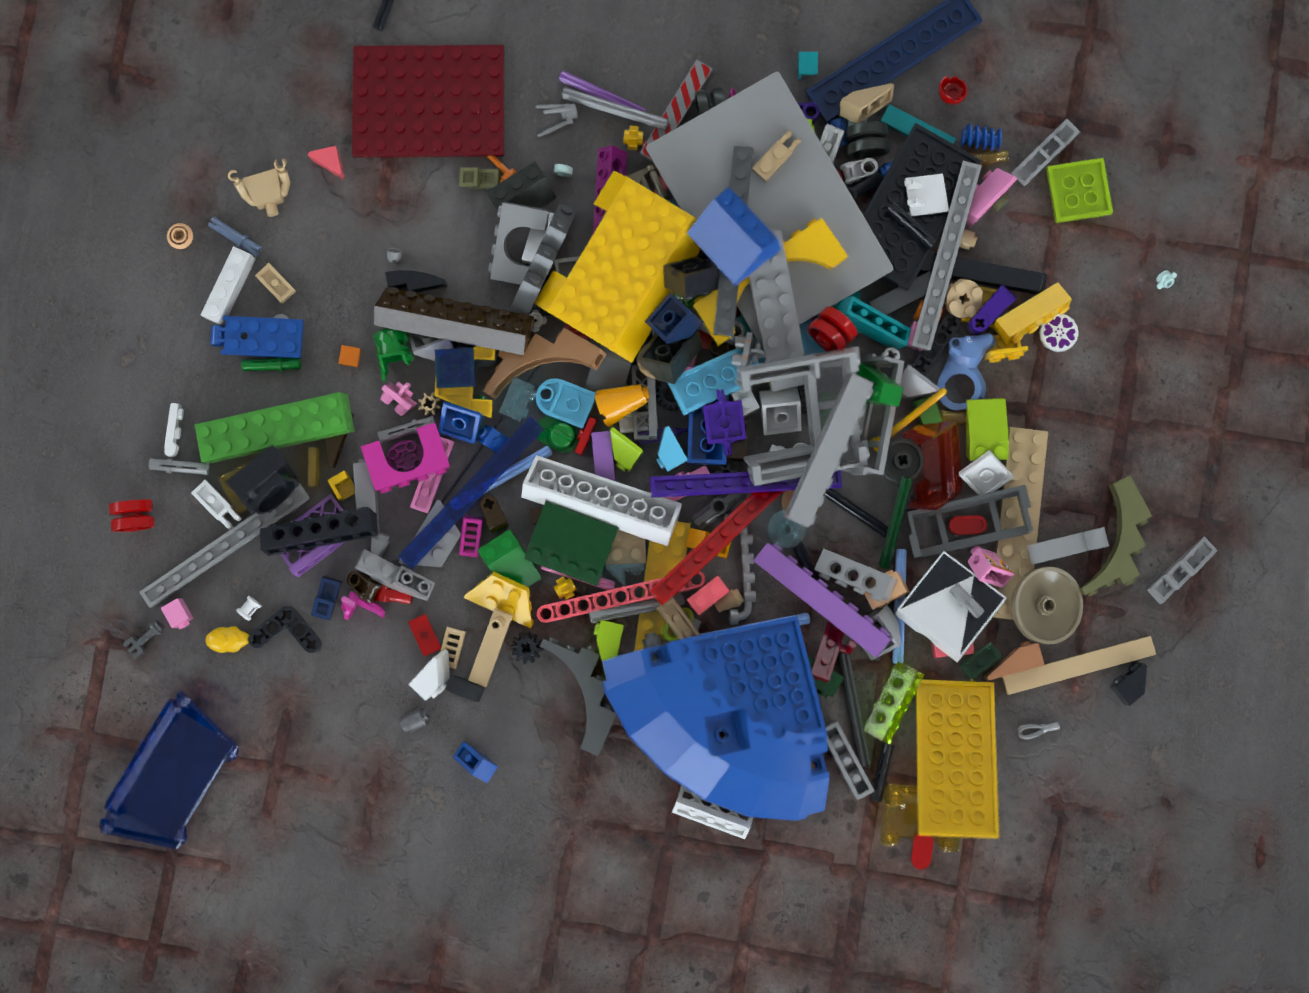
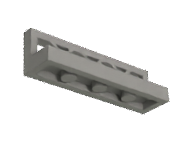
(651, 409)

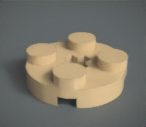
(973, 300)

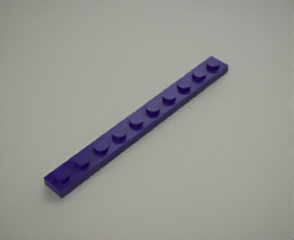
(721, 484)

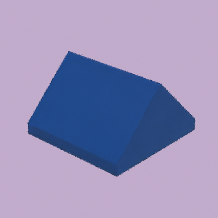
(460, 422)

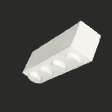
(228, 286)

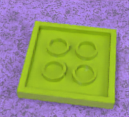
(1079, 190)

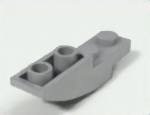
(394, 577)

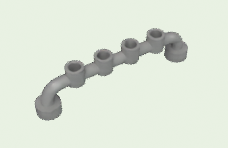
(747, 577)

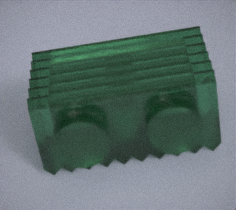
(980, 661)

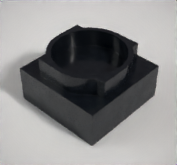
(264, 482)

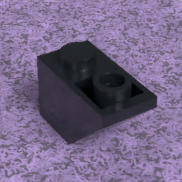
(1132, 684)

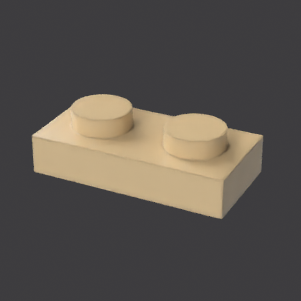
(275, 283)

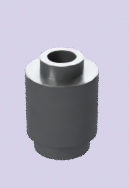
(652, 640)
(414, 720)

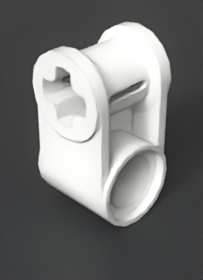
(857, 171)

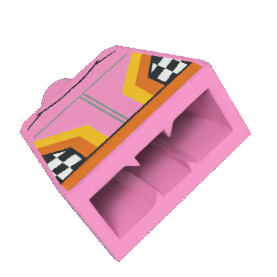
(989, 567)

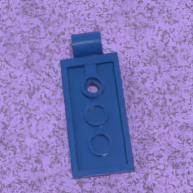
(265, 337)

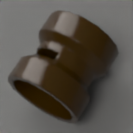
(720, 350)

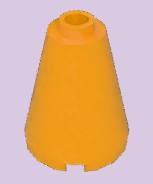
(620, 402)

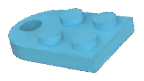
(567, 403)

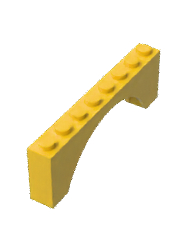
(812, 245)

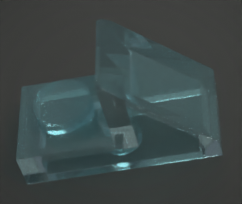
(619, 570)

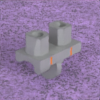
(747, 343)

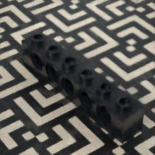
(365, 528)

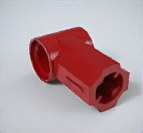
(388, 594)

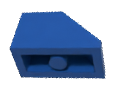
(475, 762)

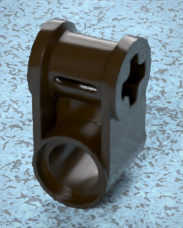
(495, 517)
(363, 585)

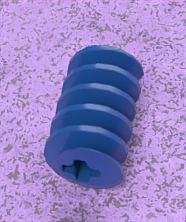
(981, 137)

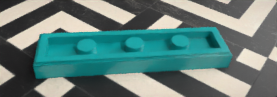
(904, 122)

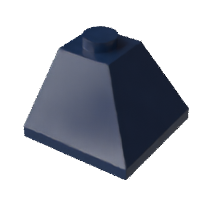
(673, 320)

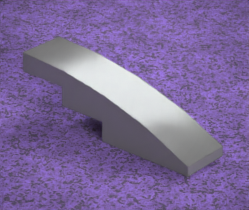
(1045, 152)
(1182, 570)

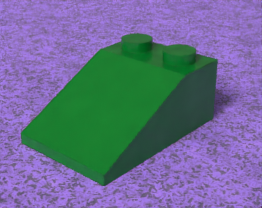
(507, 557)

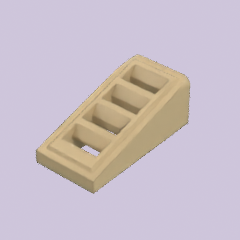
(458, 649)

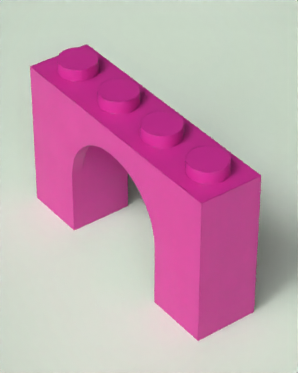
(385, 477)

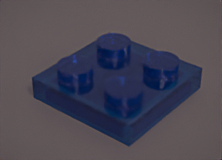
(455, 368)

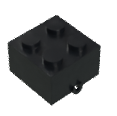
(691, 277)

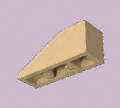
(865, 102)

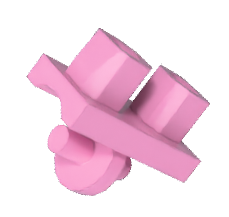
(400, 394)

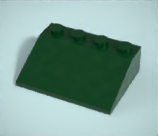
(571, 543)

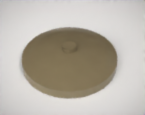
(1047, 605)

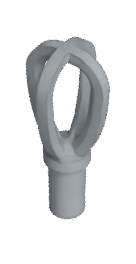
(1043, 729)

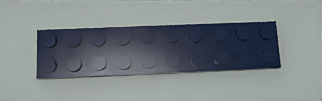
(895, 54)

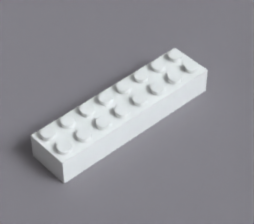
(602, 499)

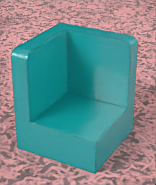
(807, 64)

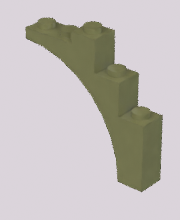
(1119, 565)

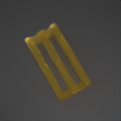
(313, 466)

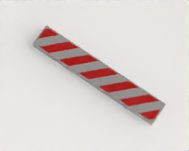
(681, 102)

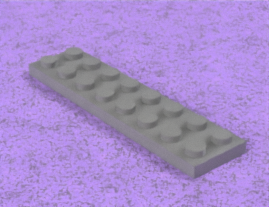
(777, 313)

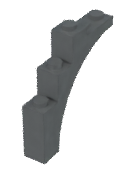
(543, 259)
(582, 665)

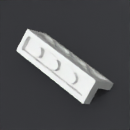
(711, 815)

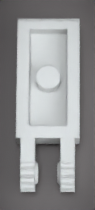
(173, 432)
(215, 503)

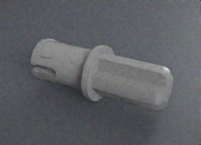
(966, 600)

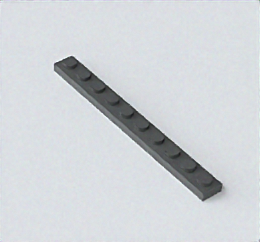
(727, 292)

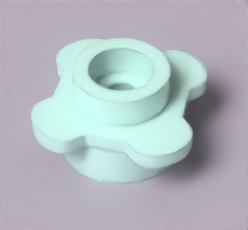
(1165, 279)

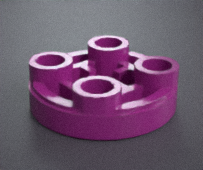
(405, 456)

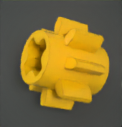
(633, 137)
(565, 588)

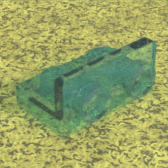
(517, 399)

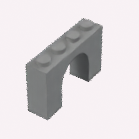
(513, 216)

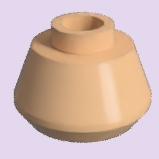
(179, 236)

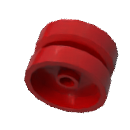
(832, 330)
(131, 515)

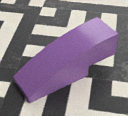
(603, 455)

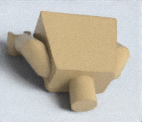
(265, 188)

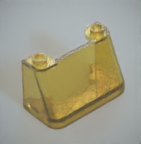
(901, 818)

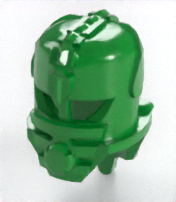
(390, 349)

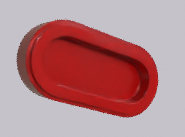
(967, 525)
(922, 851)

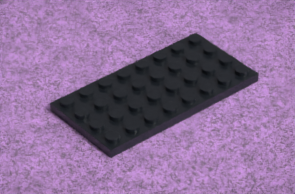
(920, 155)

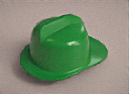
(558, 435)

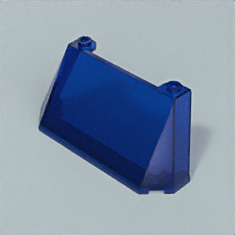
(168, 776)

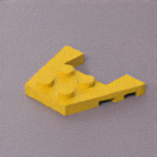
(464, 396)

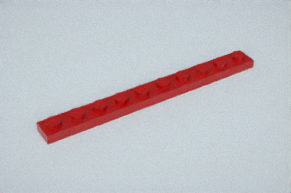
(712, 545)

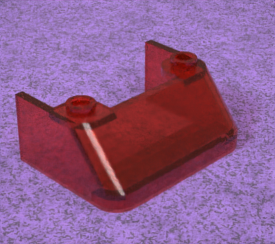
(940, 466)

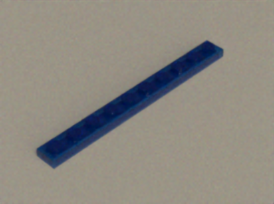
(470, 493)

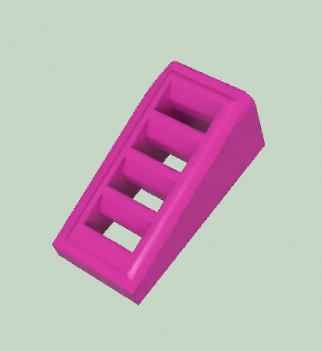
(471, 519)

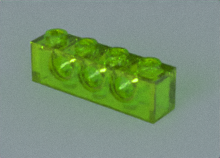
(894, 713)

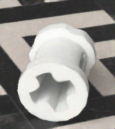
(893, 352)
(249, 608)

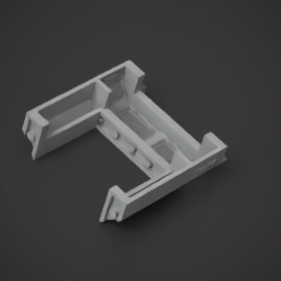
(823, 380)

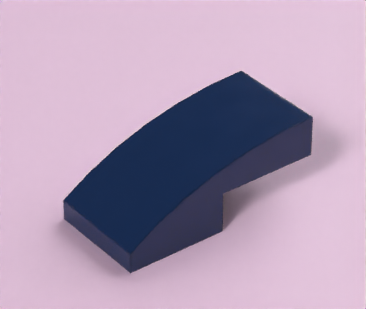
(326, 598)

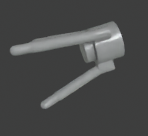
(567, 111)

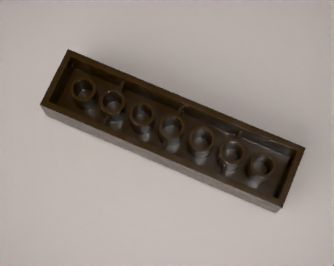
(454, 320)

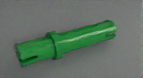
(271, 364)

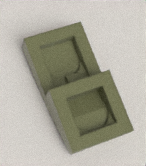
(479, 178)

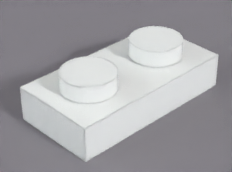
(831, 140)

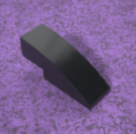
(414, 280)

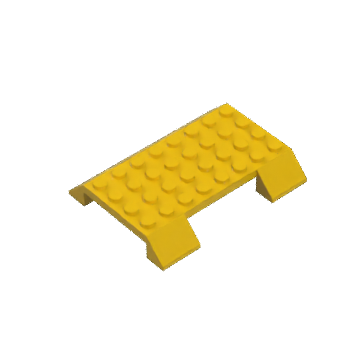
(621, 268)

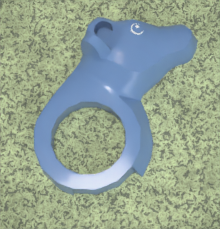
(963, 359)

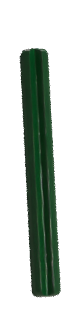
(895, 522)

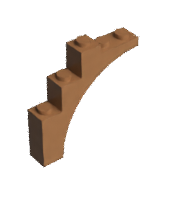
(567, 348)

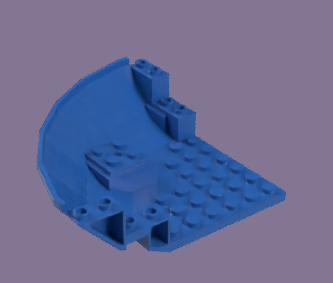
(738, 682)

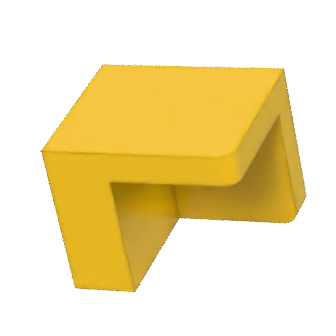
(342, 485)

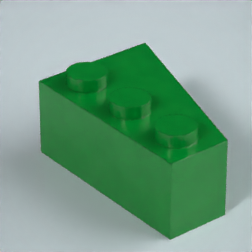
(885, 390)

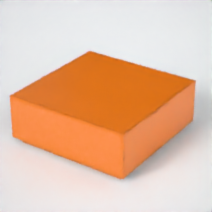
(349, 356)

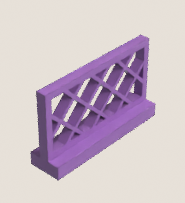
(315, 555)

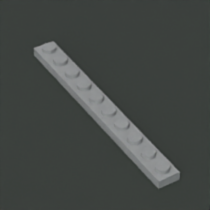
(946, 255)
(220, 549)

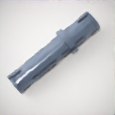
(242, 241)

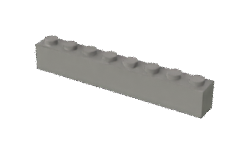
(828, 450)

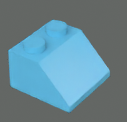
(669, 451)

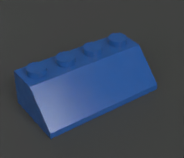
(698, 449)

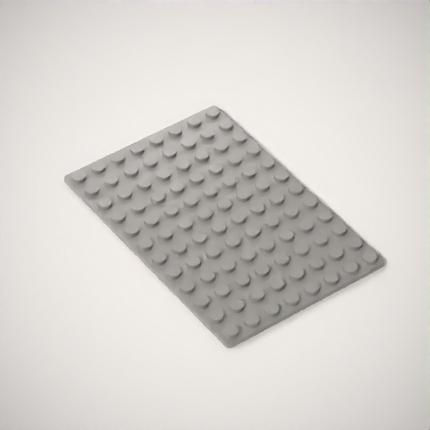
(698, 166)

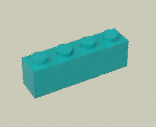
(874, 323)

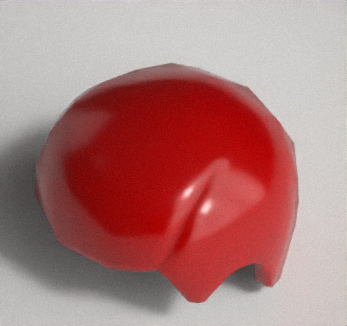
(952, 90)

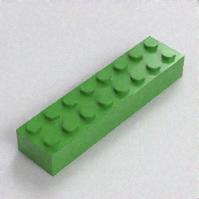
(274, 426)

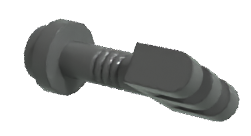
(155, 628)

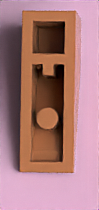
(1019, 659)

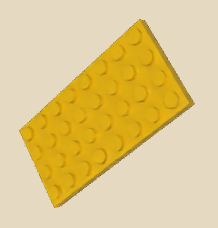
(956, 759)

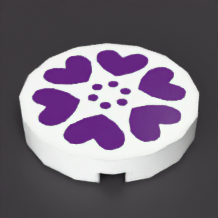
(1059, 333)

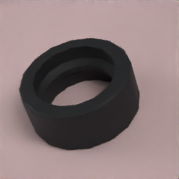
(465, 688)

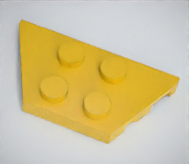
(504, 595)

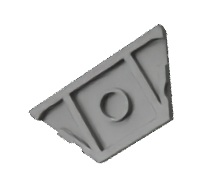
(442, 549)

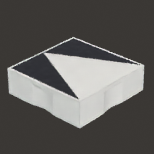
(939, 614)

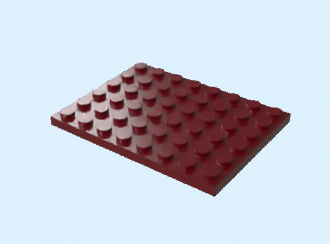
(428, 101)

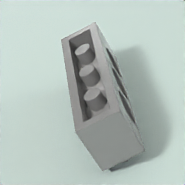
(884, 582)
(847, 761)

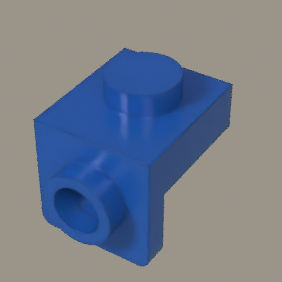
(491, 438)

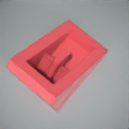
(329, 159)

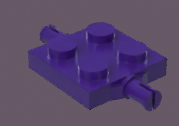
(724, 421)

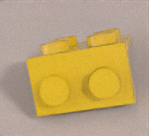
(1001, 351)

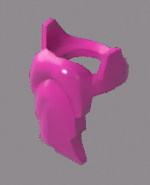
(349, 605)

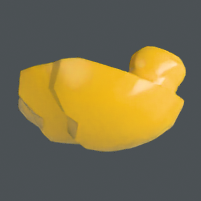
(226, 639)

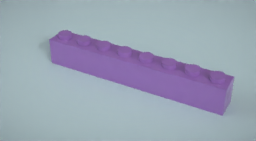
(822, 600)

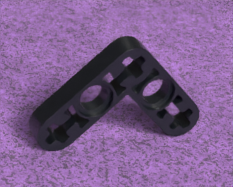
(290, 624)

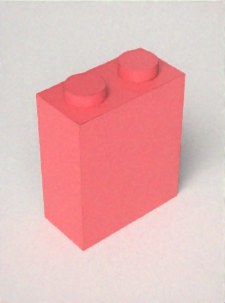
(707, 595)

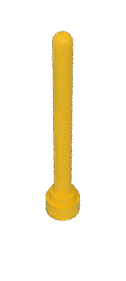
(914, 414)

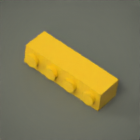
(1032, 314)

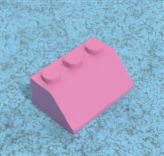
(986, 194)

